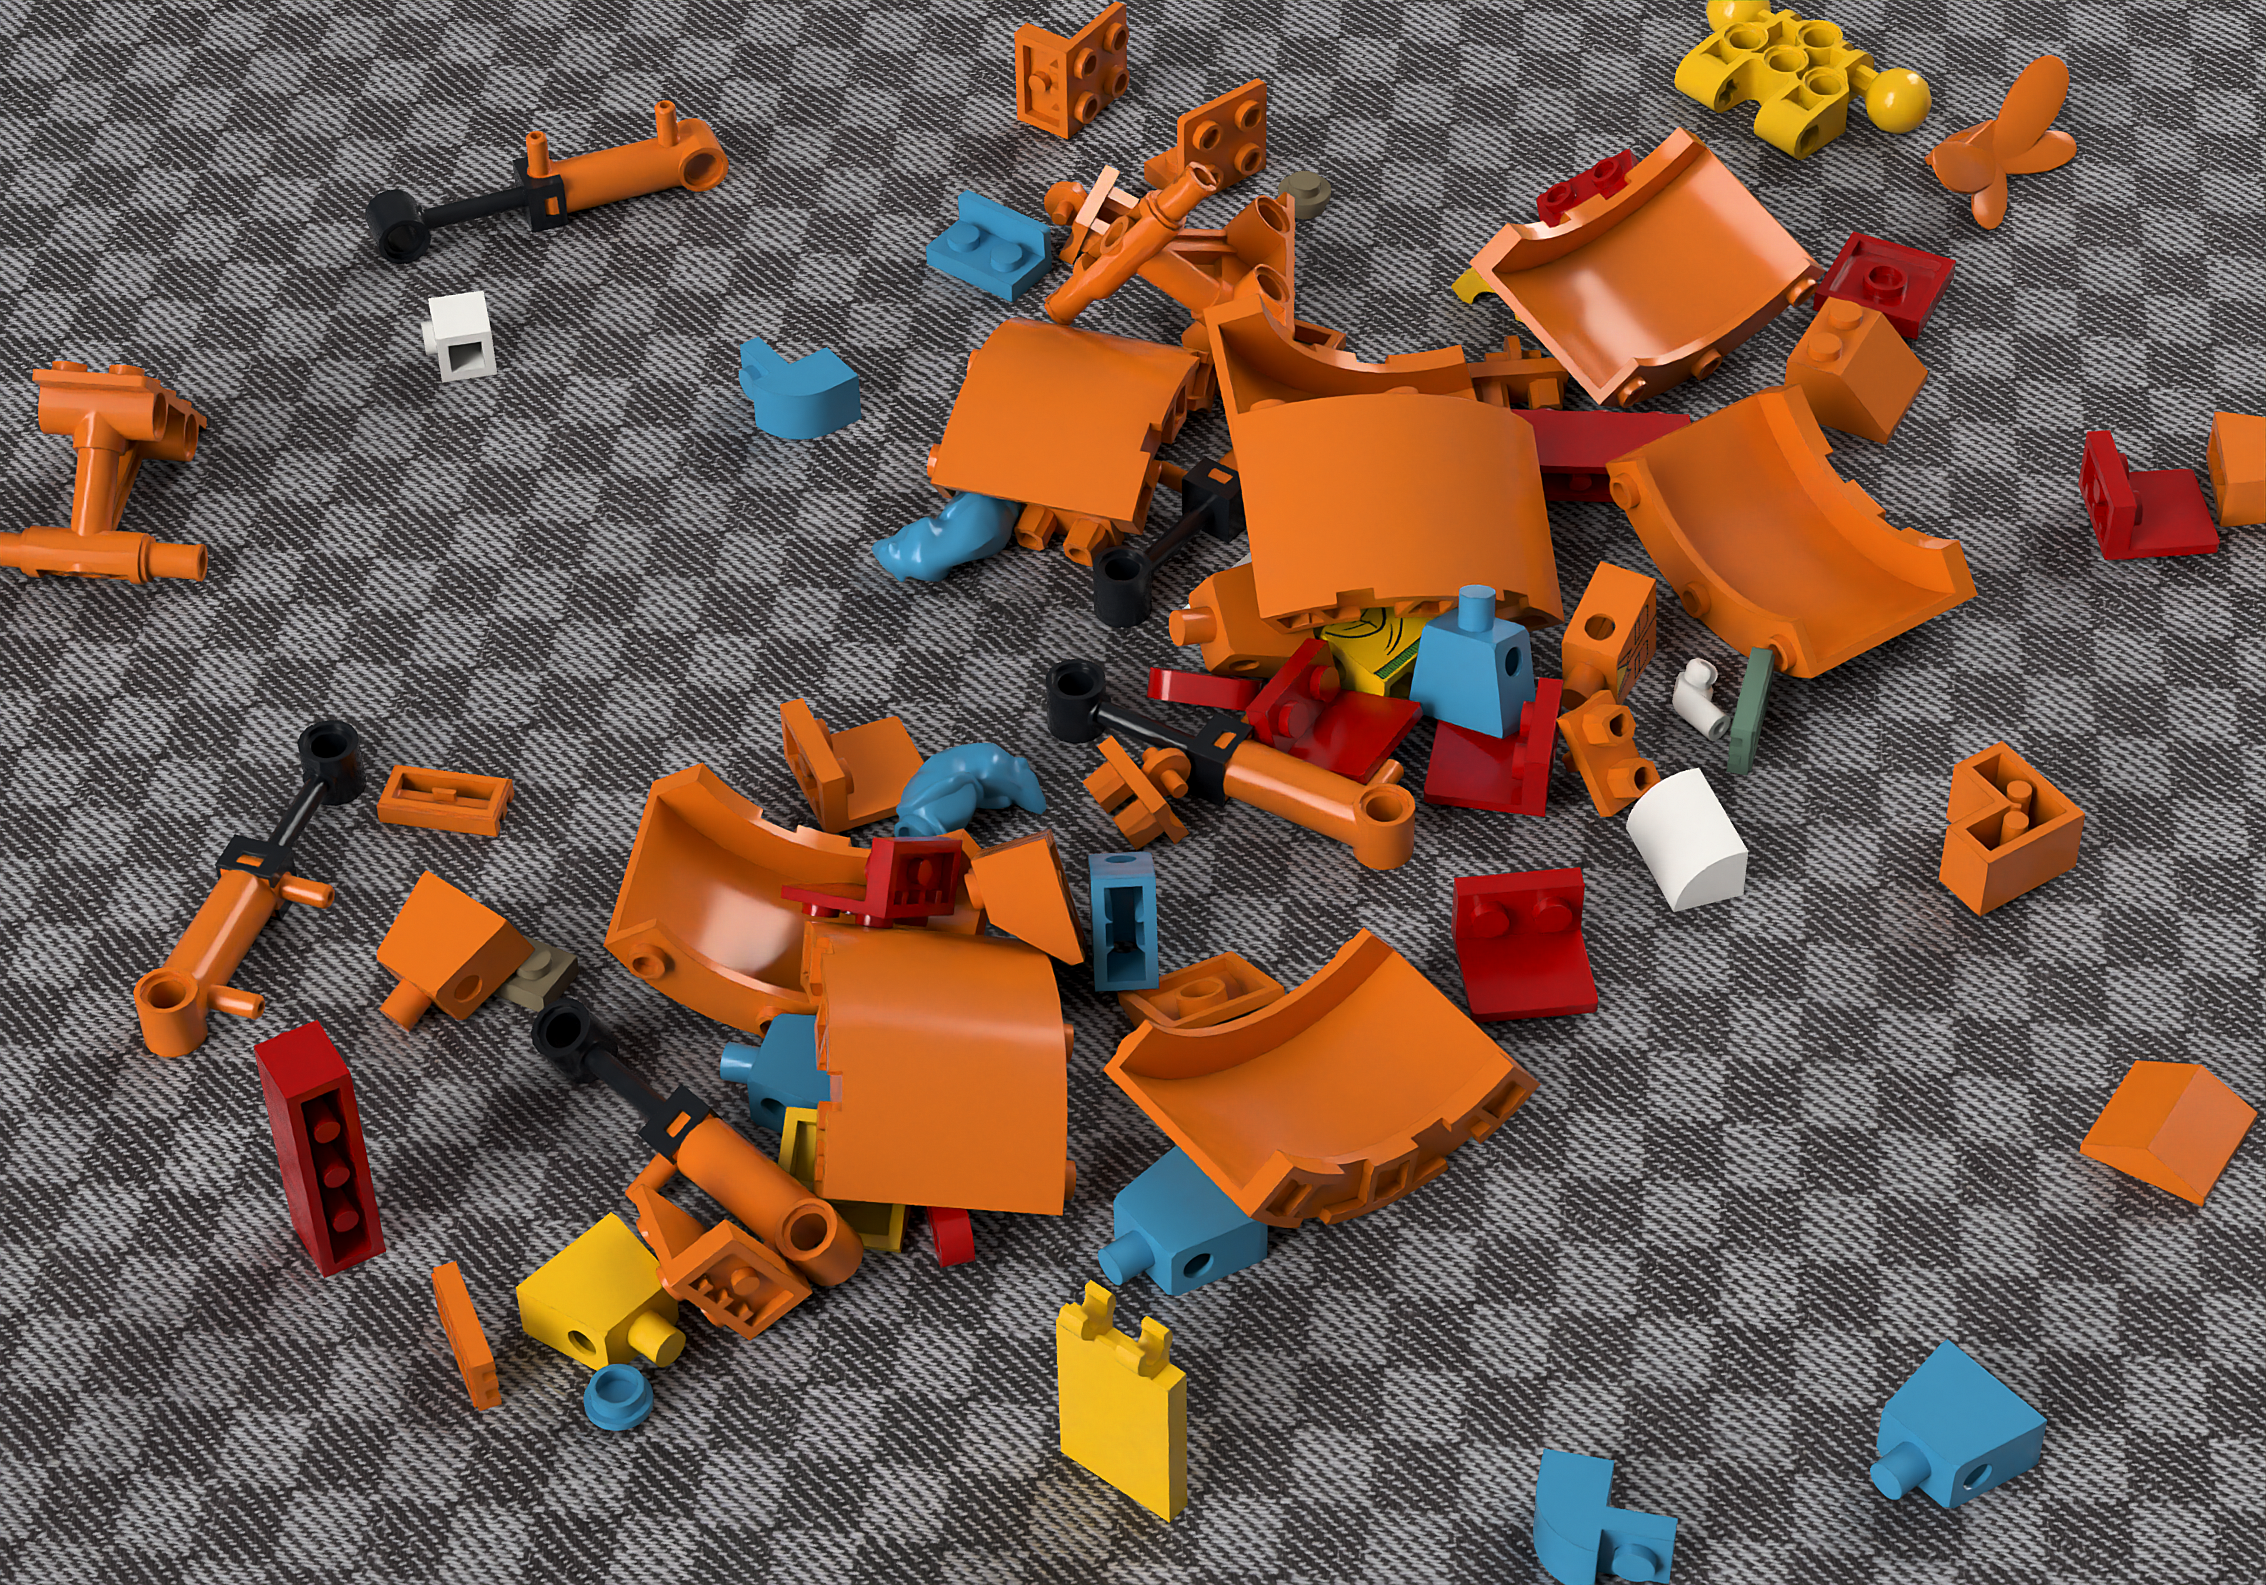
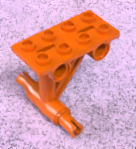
(1190, 264)
(113, 427)

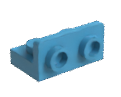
(993, 248)

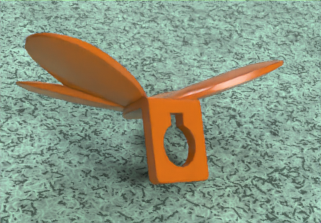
(2014, 144)

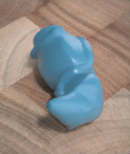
(963, 532)
(960, 780)

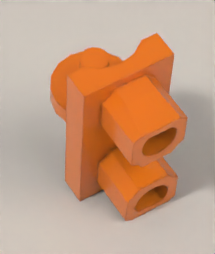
(1087, 214)
(1519, 377)
(1084, 533)
(1605, 753)
(1160, 776)

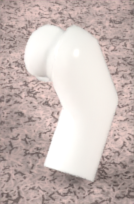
(1693, 699)

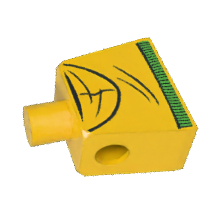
(1375, 652)

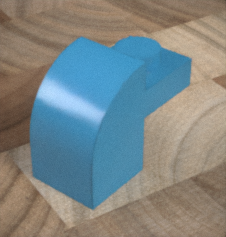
(799, 397)
(1583, 1535)

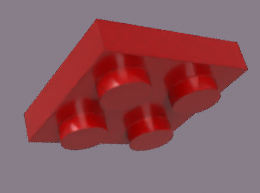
(1888, 279)

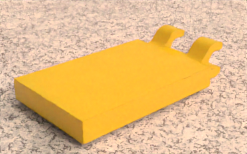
(1122, 1403)

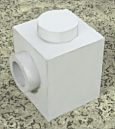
(460, 336)

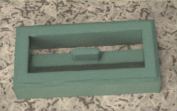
(1750, 711)

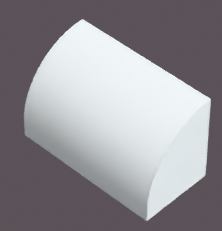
(1688, 842)

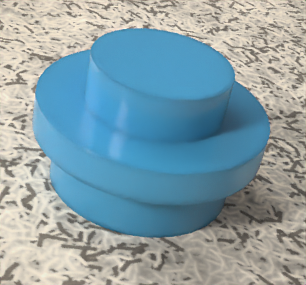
(618, 1397)

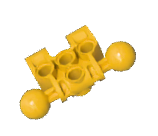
(1797, 74)

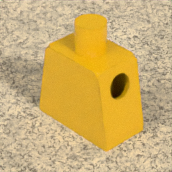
(602, 1301)

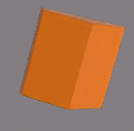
(1203, 994)
(2171, 1128)

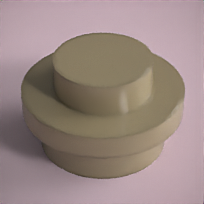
(1310, 193)

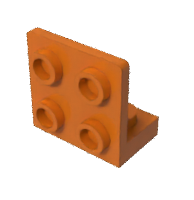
(1073, 79)
(1220, 135)
(851, 773)
(718, 1269)

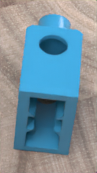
(1474, 666)
(1123, 910)
(779, 1071)
(1179, 1229)
(1954, 1432)

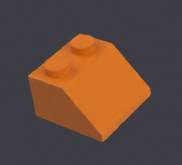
(1856, 371)
(1029, 895)

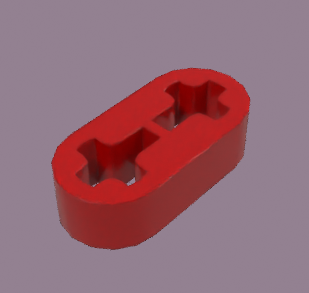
(1202, 688)
(951, 1235)

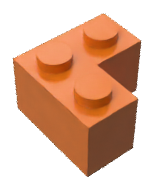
(2005, 830)

